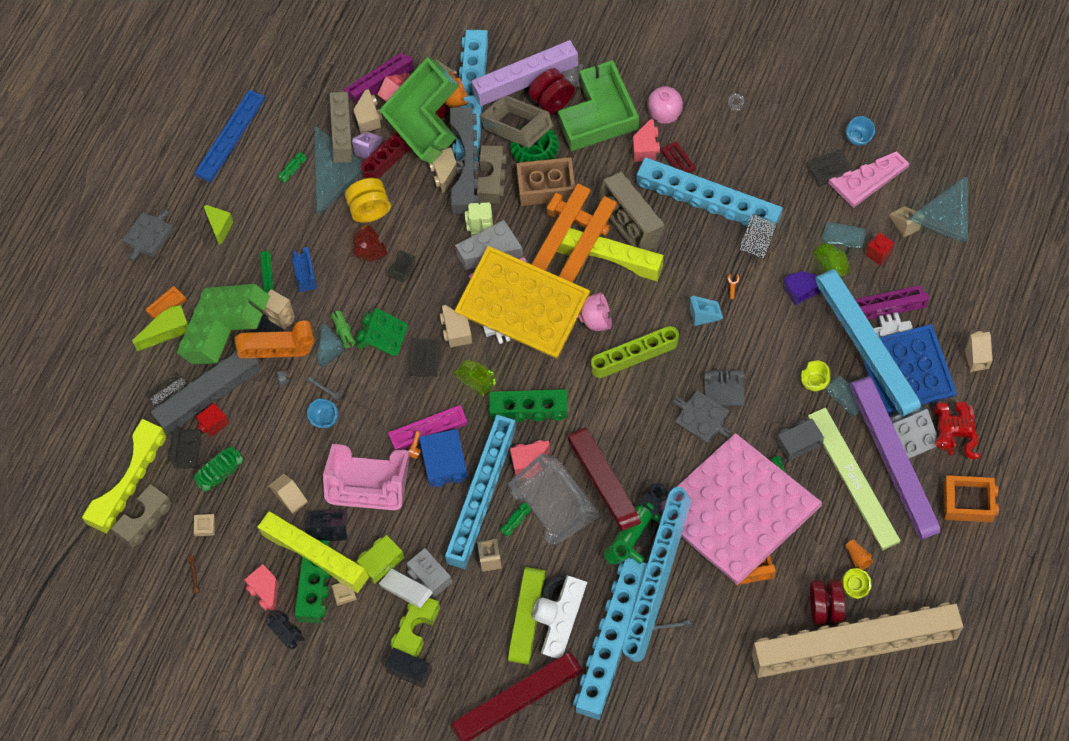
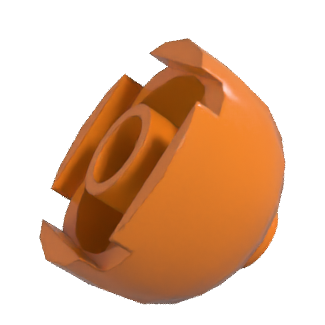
(457, 98)

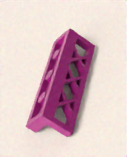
(375, 79)
(900, 305)

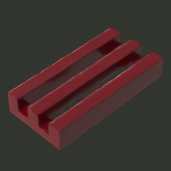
(691, 167)

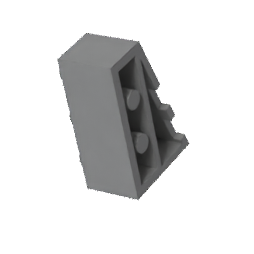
(497, 236)

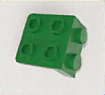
(381, 332)

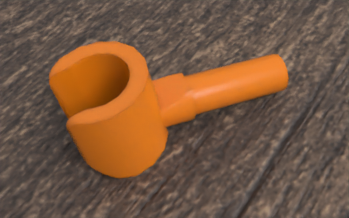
(732, 285)
(413, 450)

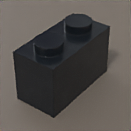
(408, 667)

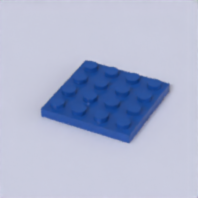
(920, 362)

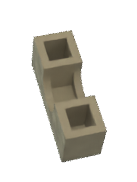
(491, 188)
(134, 530)

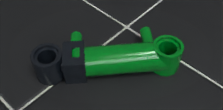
(646, 507)

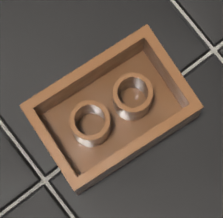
(544, 178)

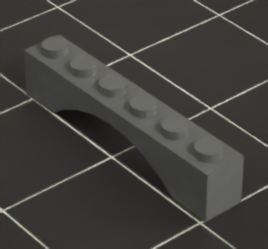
(462, 126)

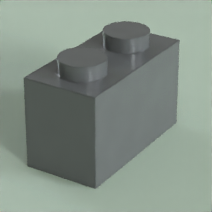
(800, 439)

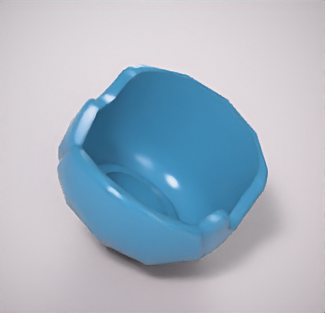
(860, 130)
(322, 413)

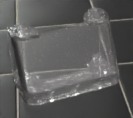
(554, 498)

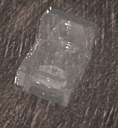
(573, 74)

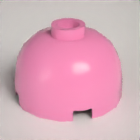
(664, 104)
(595, 313)

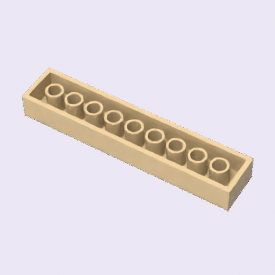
(856, 640)

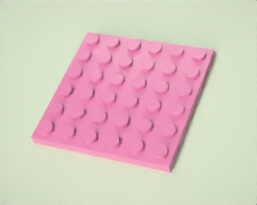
(741, 508)

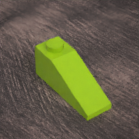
(164, 327)

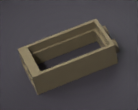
(539, 121)

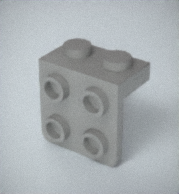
(915, 431)

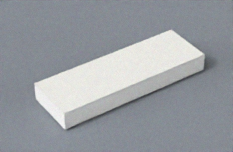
(405, 588)

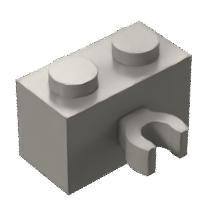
(428, 572)

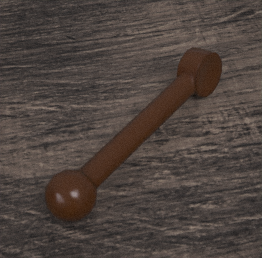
(191, 559)

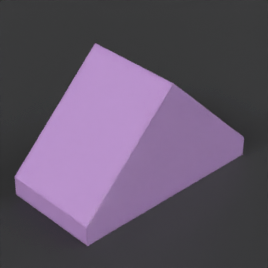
(366, 144)

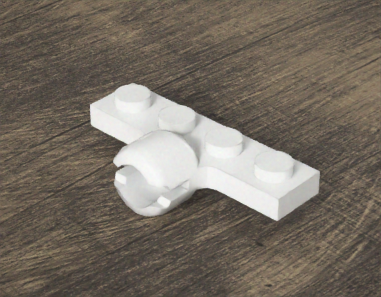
(559, 616)

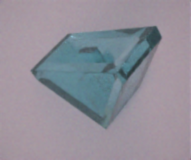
(329, 347)

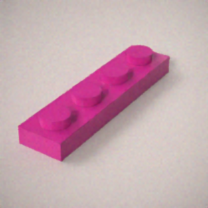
(438, 423)

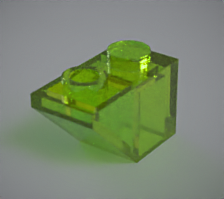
(832, 258)
(476, 376)

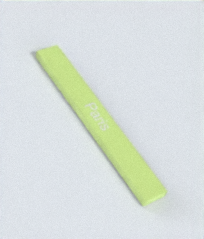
(855, 481)

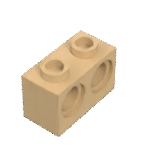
(279, 310)

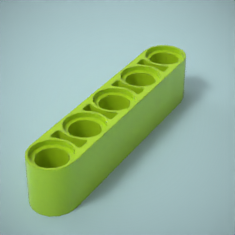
(630, 359)
(524, 623)

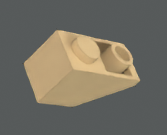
(366, 114)
(445, 169)
(457, 327)
(979, 351)

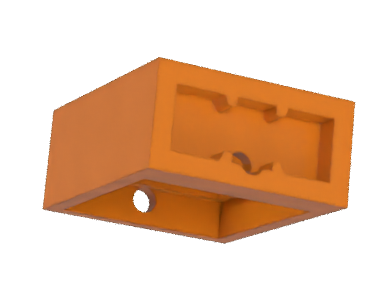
(952, 513)

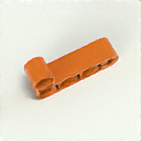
(276, 344)

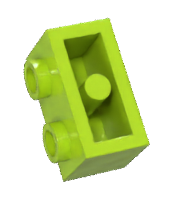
(380, 558)

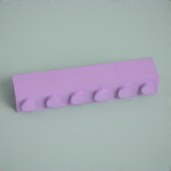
(523, 73)

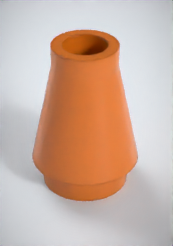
(860, 557)

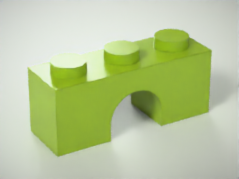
(406, 640)

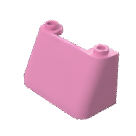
(365, 481)

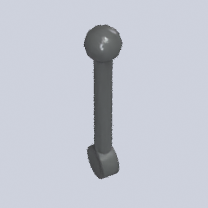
(336, 396)
(686, 623)

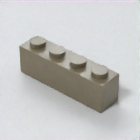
(340, 127)

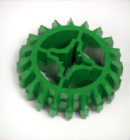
(535, 151)
(218, 468)

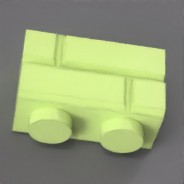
(478, 217)

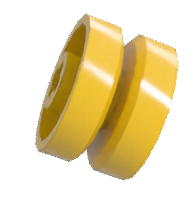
(367, 200)

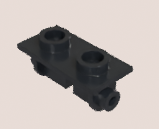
(291, 633)

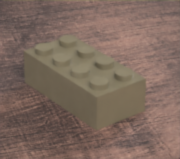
(632, 214)

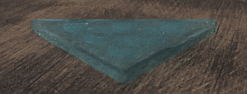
(331, 177)
(947, 212)

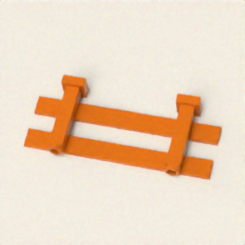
(569, 213)

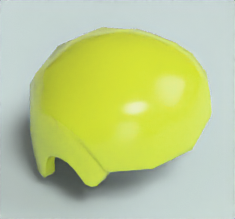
(816, 376)
(856, 583)

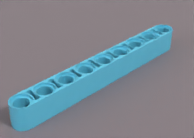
(868, 342)
(658, 583)

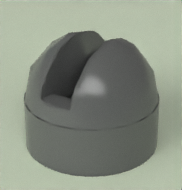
(281, 377)

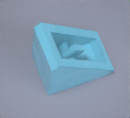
(704, 310)

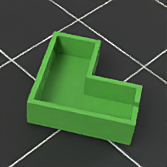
(414, 107)
(605, 113)
(214, 318)

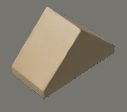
(901, 220)
(288, 493)
(489, 555)

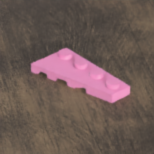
(865, 181)

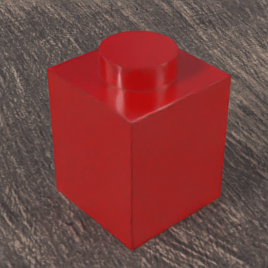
(879, 249)
(211, 420)

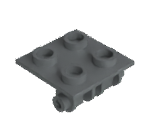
(725, 387)

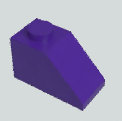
(801, 286)

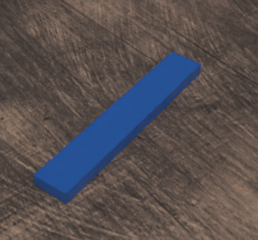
(229, 136)

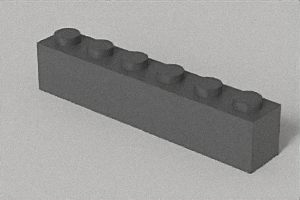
(204, 391)

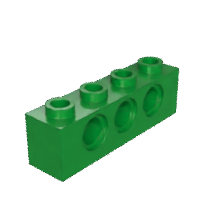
(536, 398)
(312, 612)

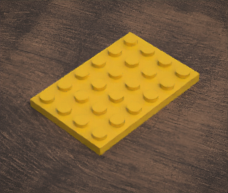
(522, 302)

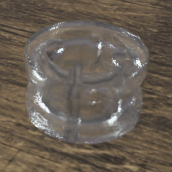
(735, 108)

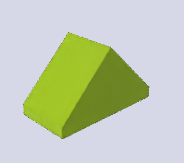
(220, 221)

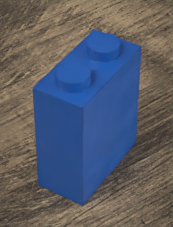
(443, 458)

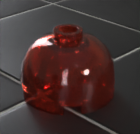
(368, 245)

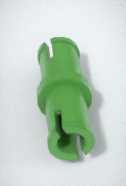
(342, 329)

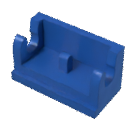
(304, 270)

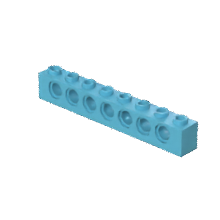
(475, 52)
(702, 188)
(480, 492)
(594, 706)

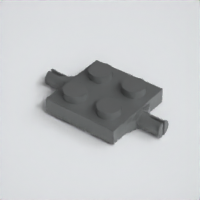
(148, 234)
(702, 417)

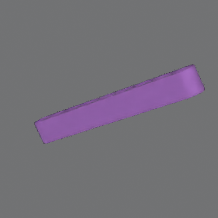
(895, 458)

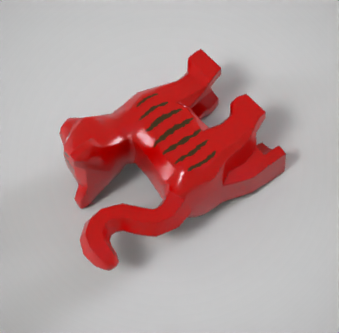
(956, 426)

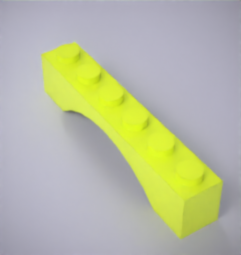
(640, 261)
(105, 509)
(332, 562)

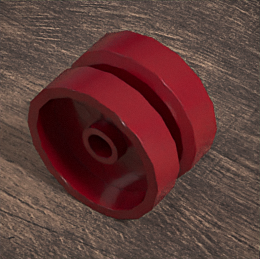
(551, 91)
(827, 602)

